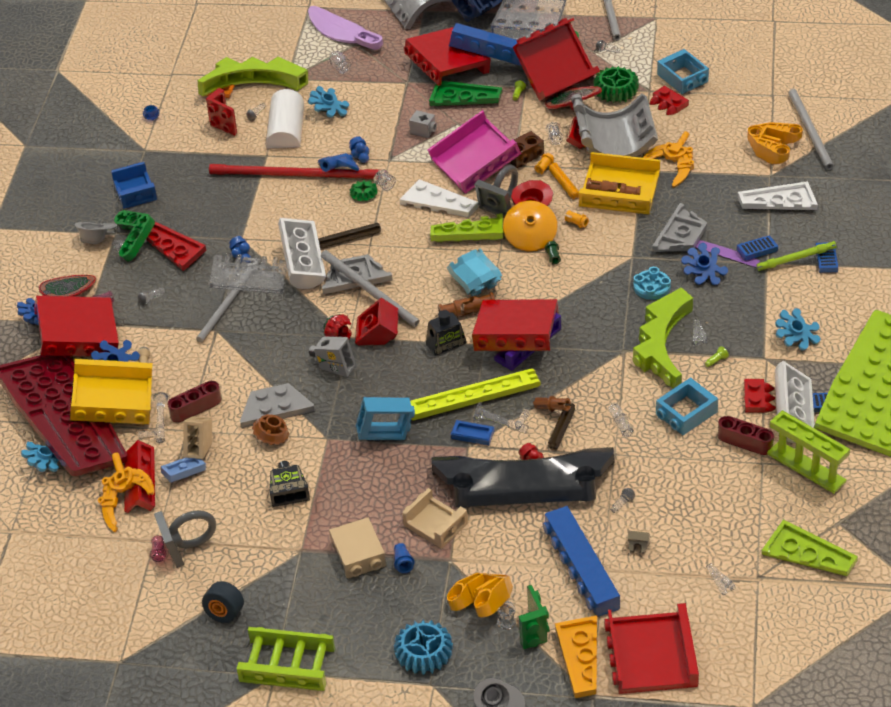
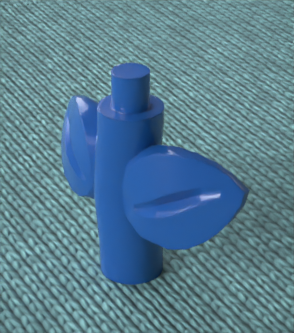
(342, 160)

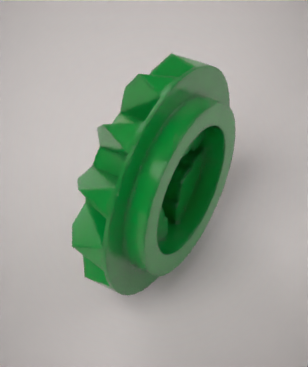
(368, 194)

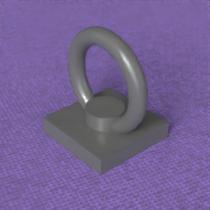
(492, 197)
(173, 538)

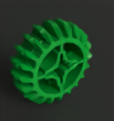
(616, 84)

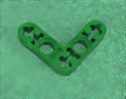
(140, 227)

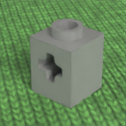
(422, 124)

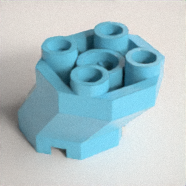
(475, 272)

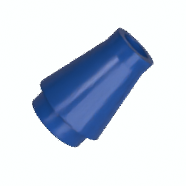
(402, 559)

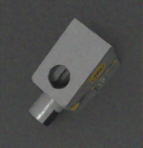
(334, 355)

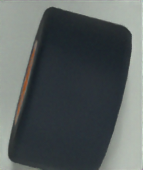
(222, 602)

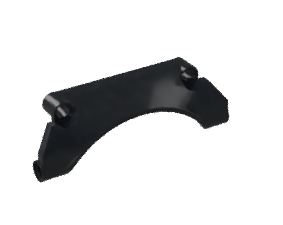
(524, 481)

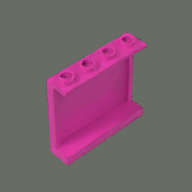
(473, 152)

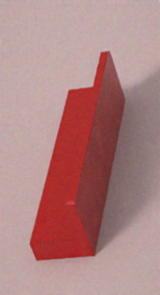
(140, 457)

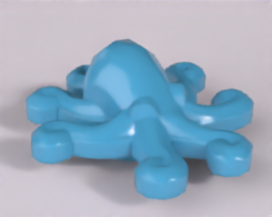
(327, 102)
(796, 329)
(40, 457)

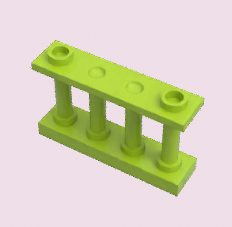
(816, 442)
(286, 676)

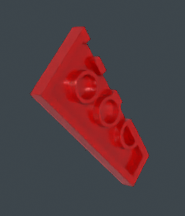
(175, 246)

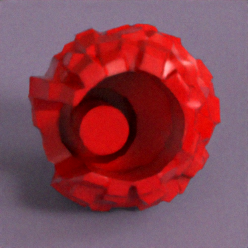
(337, 326)

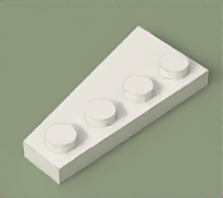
(789, 196)
(438, 199)

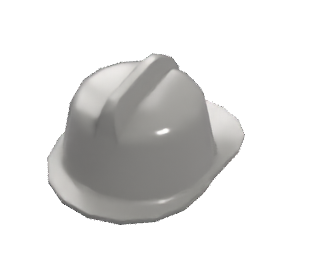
(93, 232)
(497, 693)

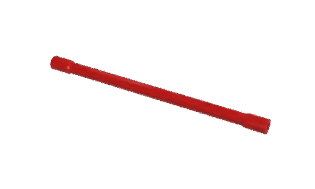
(223, 169)

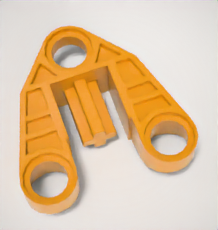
(769, 140)
(483, 589)

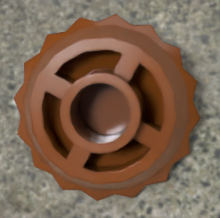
(270, 429)

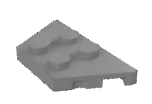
(680, 232)
(364, 266)
(275, 400)

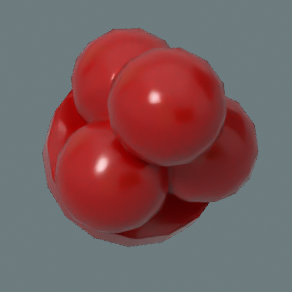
(529, 451)

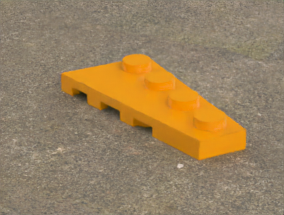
(579, 651)

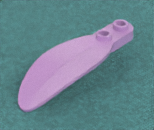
(342, 29)

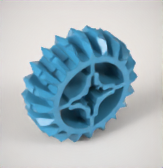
(413, 640)

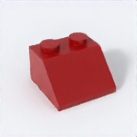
(377, 324)

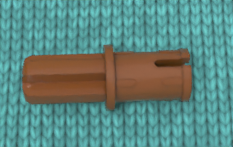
(552, 403)

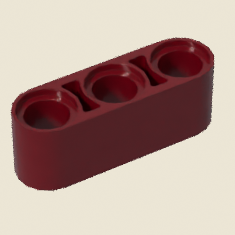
(194, 401)
(745, 435)

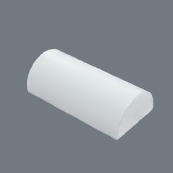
(285, 119)
(302, 253)
(794, 394)

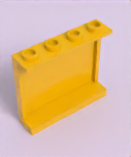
(621, 169)
(111, 391)

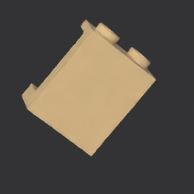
(434, 519)
(358, 547)

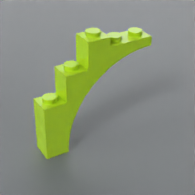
(253, 71)
(660, 319)

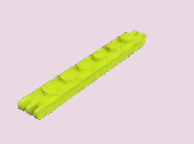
(475, 393)

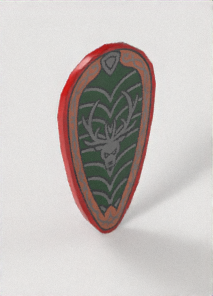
(564, 97)
(67, 285)

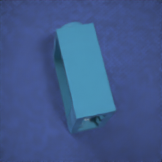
(666, 70)
(698, 394)
(384, 430)

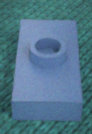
(182, 468)

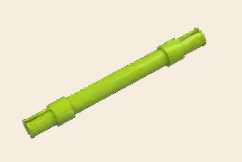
(771, 263)

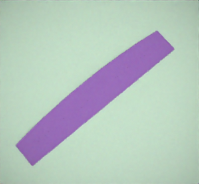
(729, 253)

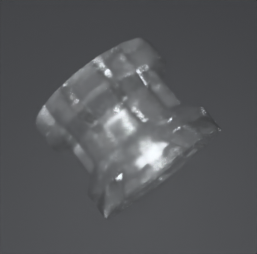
(384, 180)

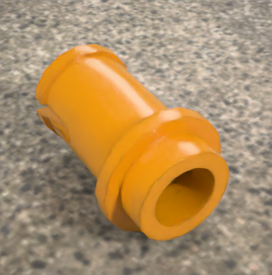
(543, 164)
(580, 220)

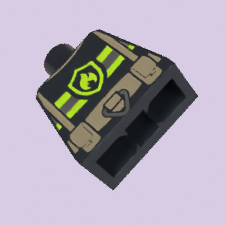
(444, 333)
(287, 485)

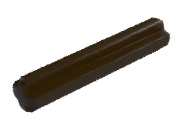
(560, 427)

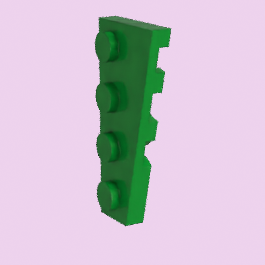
(462, 94)

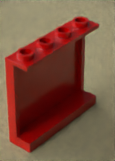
(438, 59)
(554, 59)
(75, 324)
(514, 325)
(652, 651)

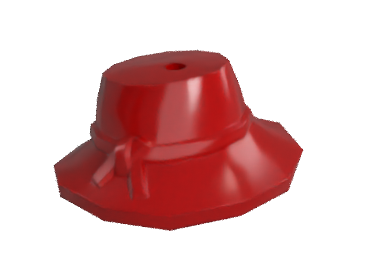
(532, 191)

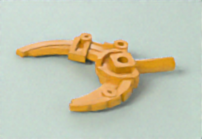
(676, 153)
(118, 483)

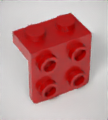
(220, 114)

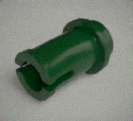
(552, 250)

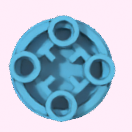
(652, 284)

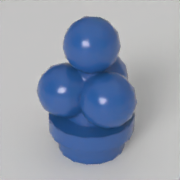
(359, 149)
(239, 246)

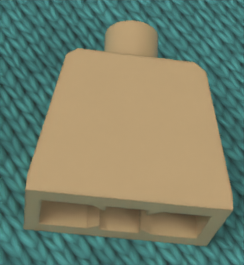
(197, 433)

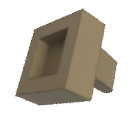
(640, 538)

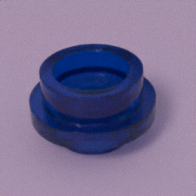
(151, 112)

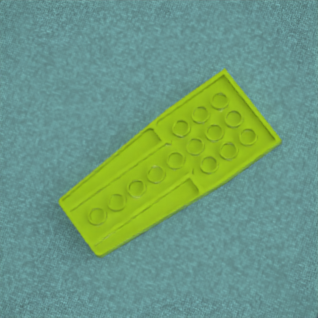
(861, 392)

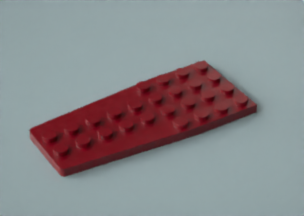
(43, 395)

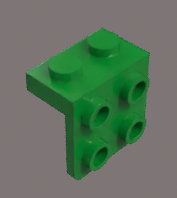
(533, 625)

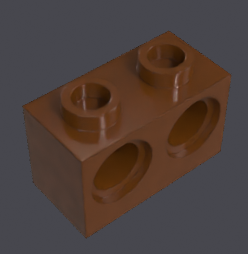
(530, 146)

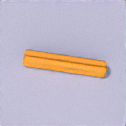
(564, 181)

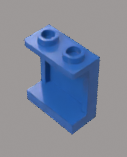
(133, 185)

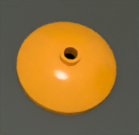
(530, 235)

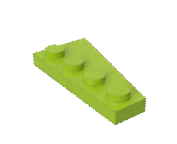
(469, 230)
(804, 548)

